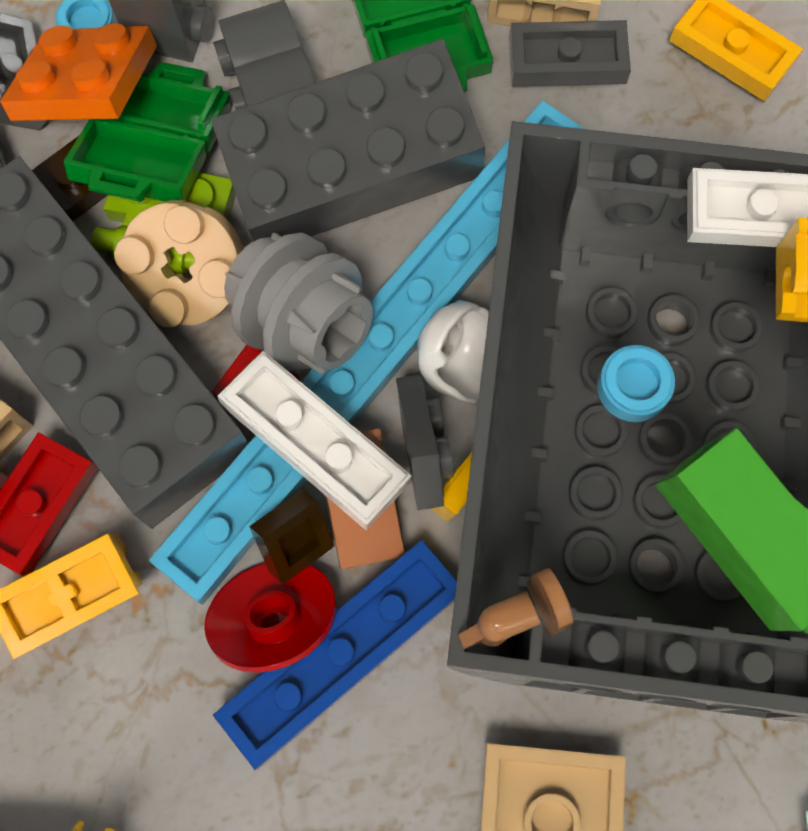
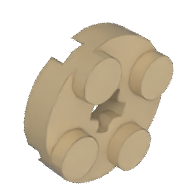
(146, 259)

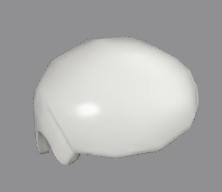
(453, 350)

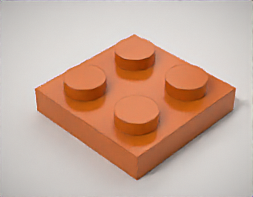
(79, 73)

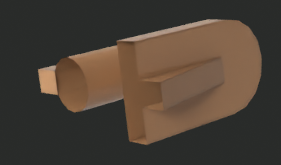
(518, 614)

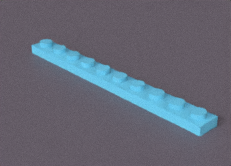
(432, 277)

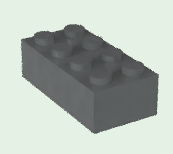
(351, 144)

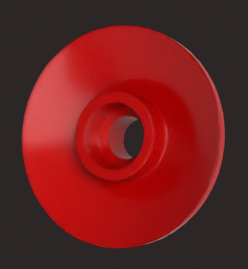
(269, 624)

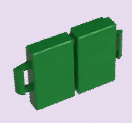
(408, 24)
(156, 140)

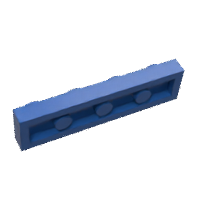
(361, 638)

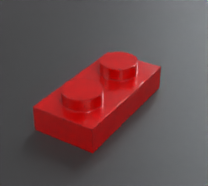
(39, 501)

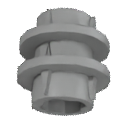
(298, 302)

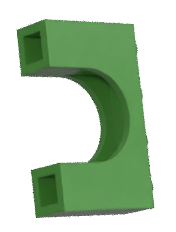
(746, 526)

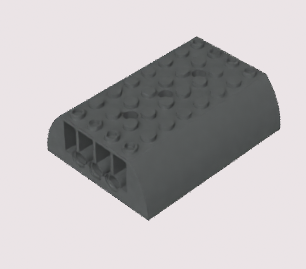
(563, 485)

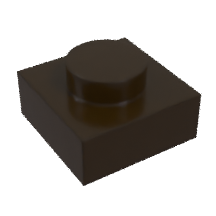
(70, 195)
(292, 536)

